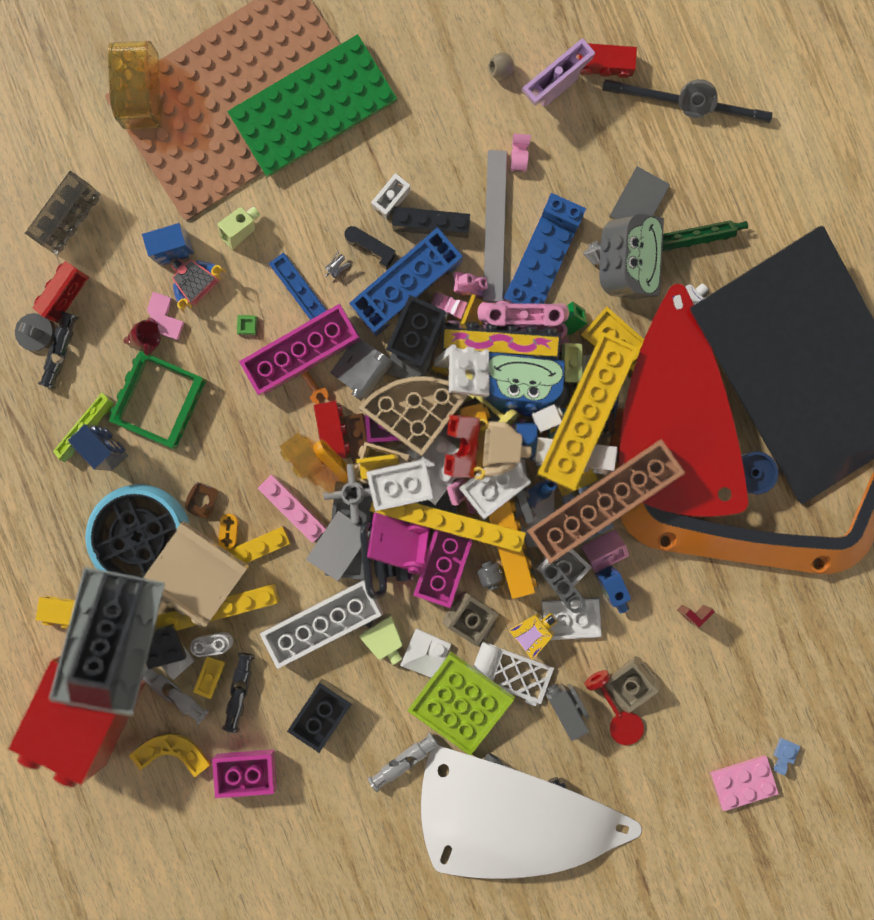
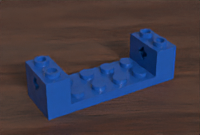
(545, 251)
(406, 277)

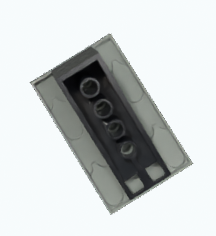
(107, 642)

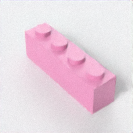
(292, 508)

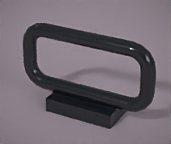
(382, 570)

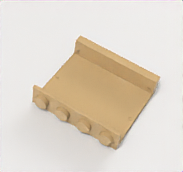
(195, 574)

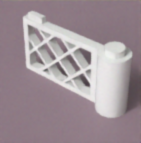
(489, 660)

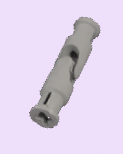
(184, 702)
(400, 764)

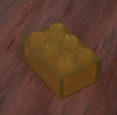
(302, 456)

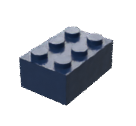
(98, 447)

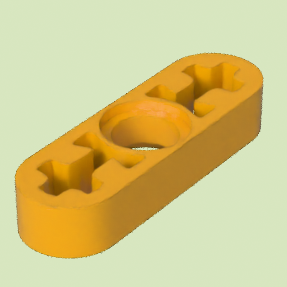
(332, 460)

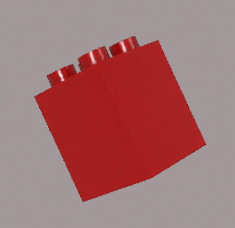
(65, 737)

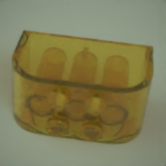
(134, 84)

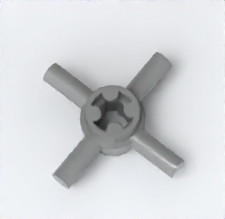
(343, 494)

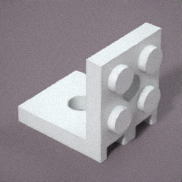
(465, 359)

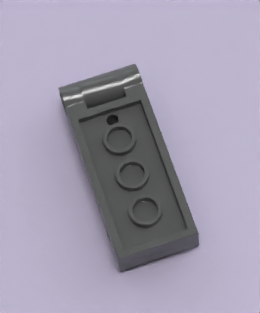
(355, 569)

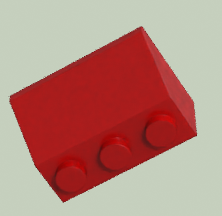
(60, 292)

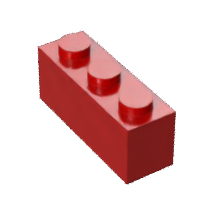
(611, 61)
(330, 427)

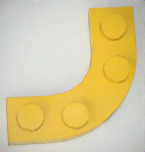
(172, 745)

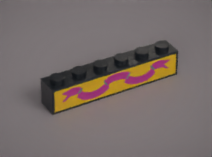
(503, 340)

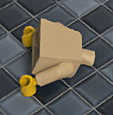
(501, 449)

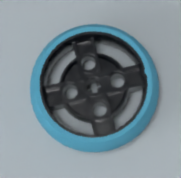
(123, 503)

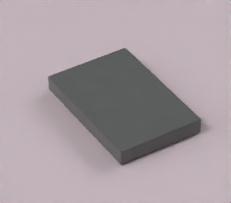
(640, 195)

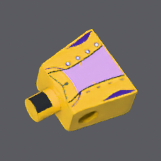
(534, 633)

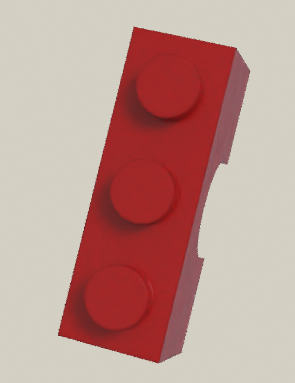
(464, 460)

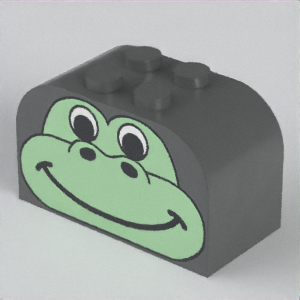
(632, 256)

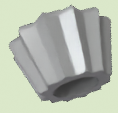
(593, 253)

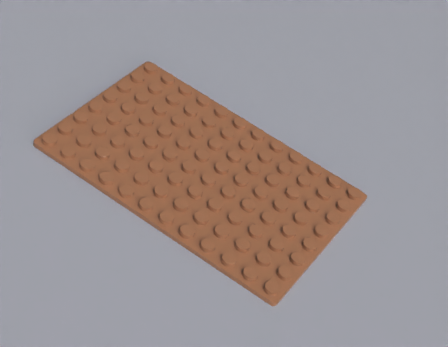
(199, 148)

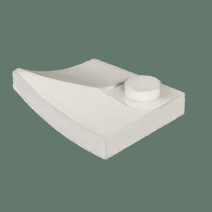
(425, 653)

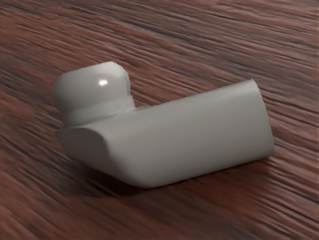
(564, 397)

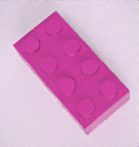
(443, 568)

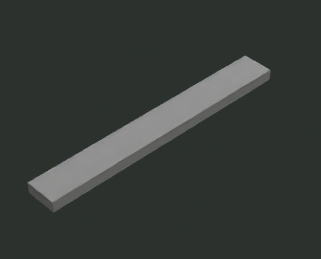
(495, 225)

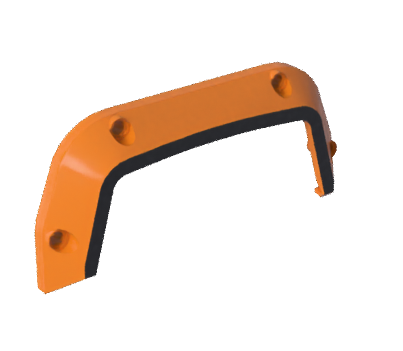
(746, 545)

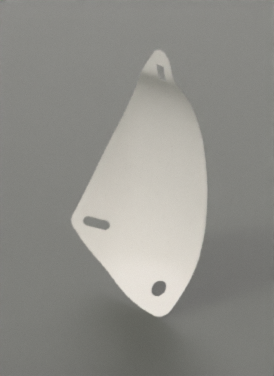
(510, 821)

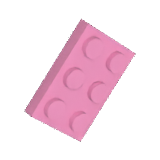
(744, 783)

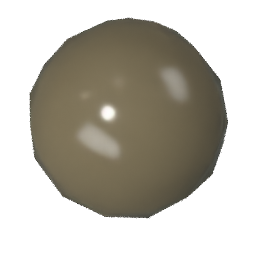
(501, 66)

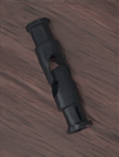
(62, 338)
(235, 705)

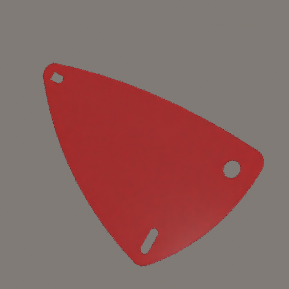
(683, 402)

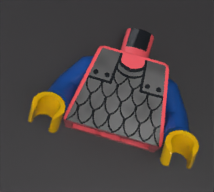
(193, 281)

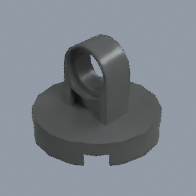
(698, 98)
(34, 332)

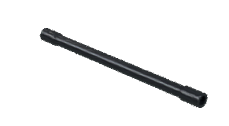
(618, 87)

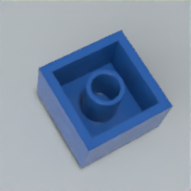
(168, 244)

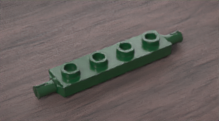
(702, 234)

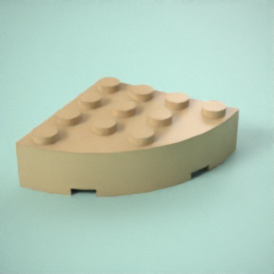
(413, 409)

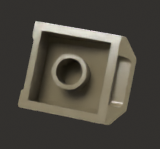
(470, 619)
(632, 685)

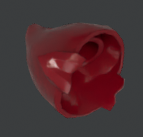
(144, 336)

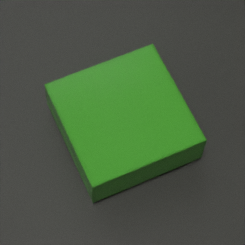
(247, 325)

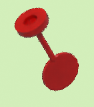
(625, 727)

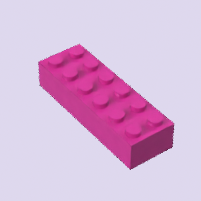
(300, 350)

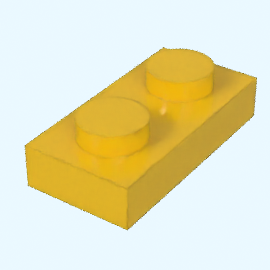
(209, 677)

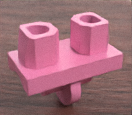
(468, 284)

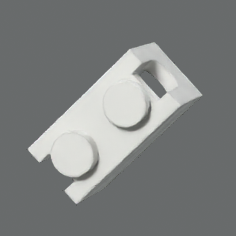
(391, 196)

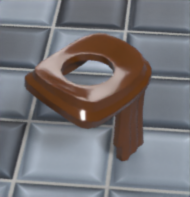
(206, 510)

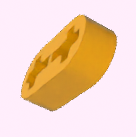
(233, 532)

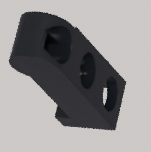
(356, 236)

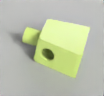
(237, 226)
(383, 640)

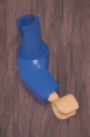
(538, 493)

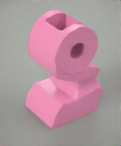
(519, 154)
(454, 307)

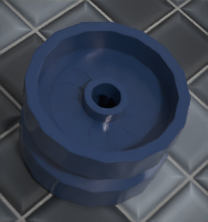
(765, 472)

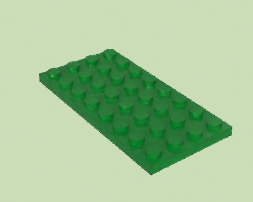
(312, 105)

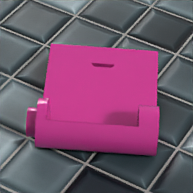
(398, 543)

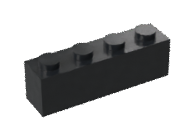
(426, 221)

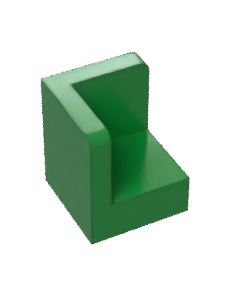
(576, 318)

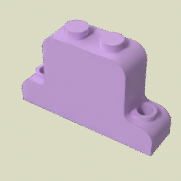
(558, 75)

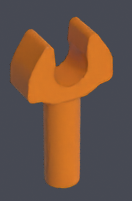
(314, 388)

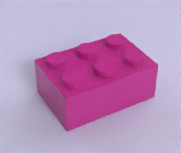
(244, 773)

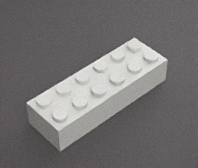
(320, 624)

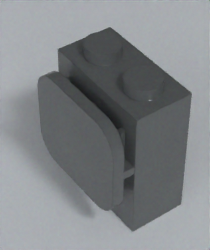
(568, 709)

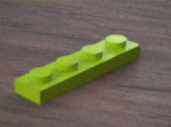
(92, 416)

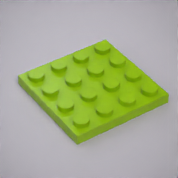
(460, 703)

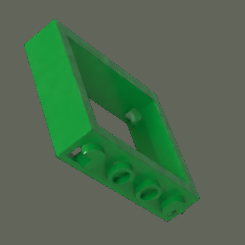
(125, 394)

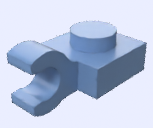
(786, 752)

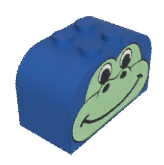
(524, 382)

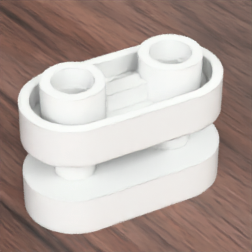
(211, 644)

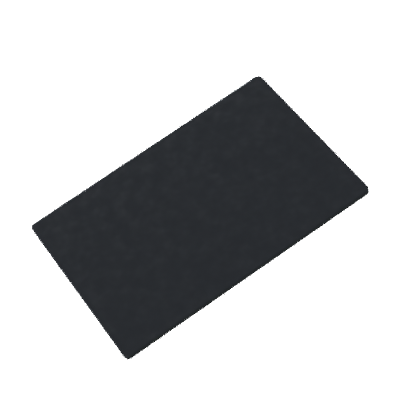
(799, 360)

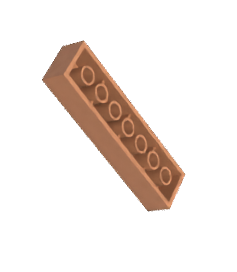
(605, 501)

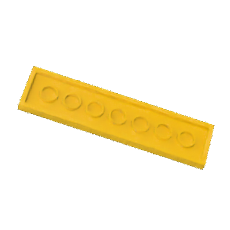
(587, 411)

